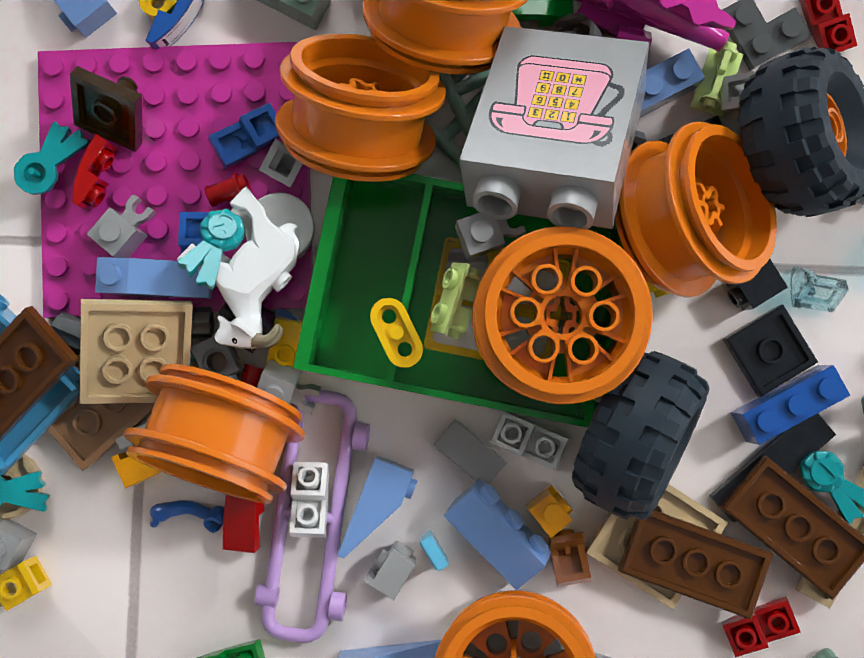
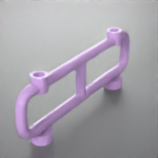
(330, 604)

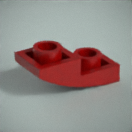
(828, 24)
(88, 187)
(241, 525)
(768, 623)

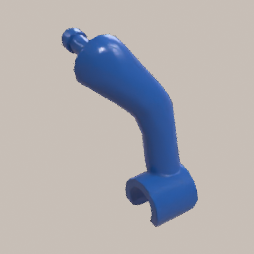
(212, 516)

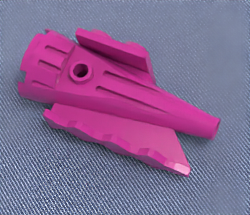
(689, 19)

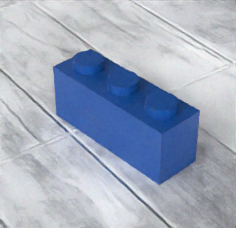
(790, 404)

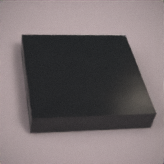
(770, 350)

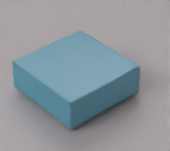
(434, 551)

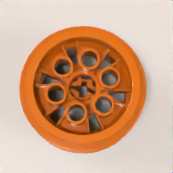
(441, 33)
(357, 109)
(694, 212)
(628, 307)
(215, 432)
(534, 614)

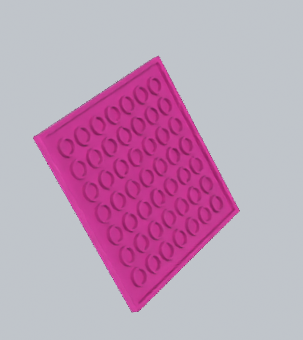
(184, 100)

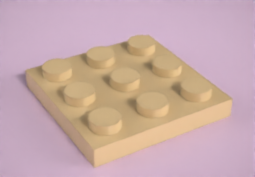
(127, 343)
(612, 536)

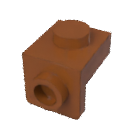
(569, 558)

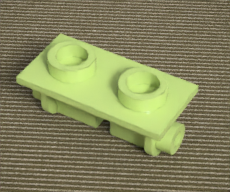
(717, 66)
(448, 315)

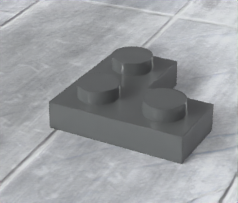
(764, 40)

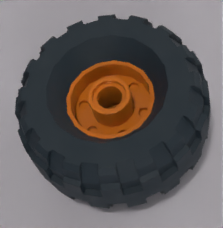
(805, 131)
(639, 436)

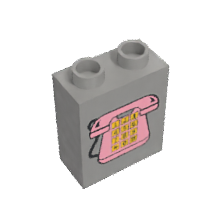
(555, 127)

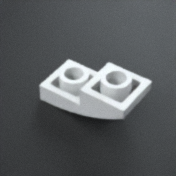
(529, 440)
(309, 500)

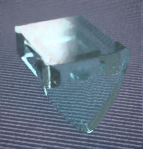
(815, 290)

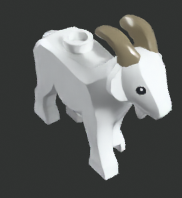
(253, 274)

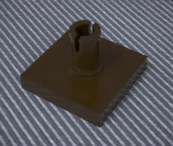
(107, 107)

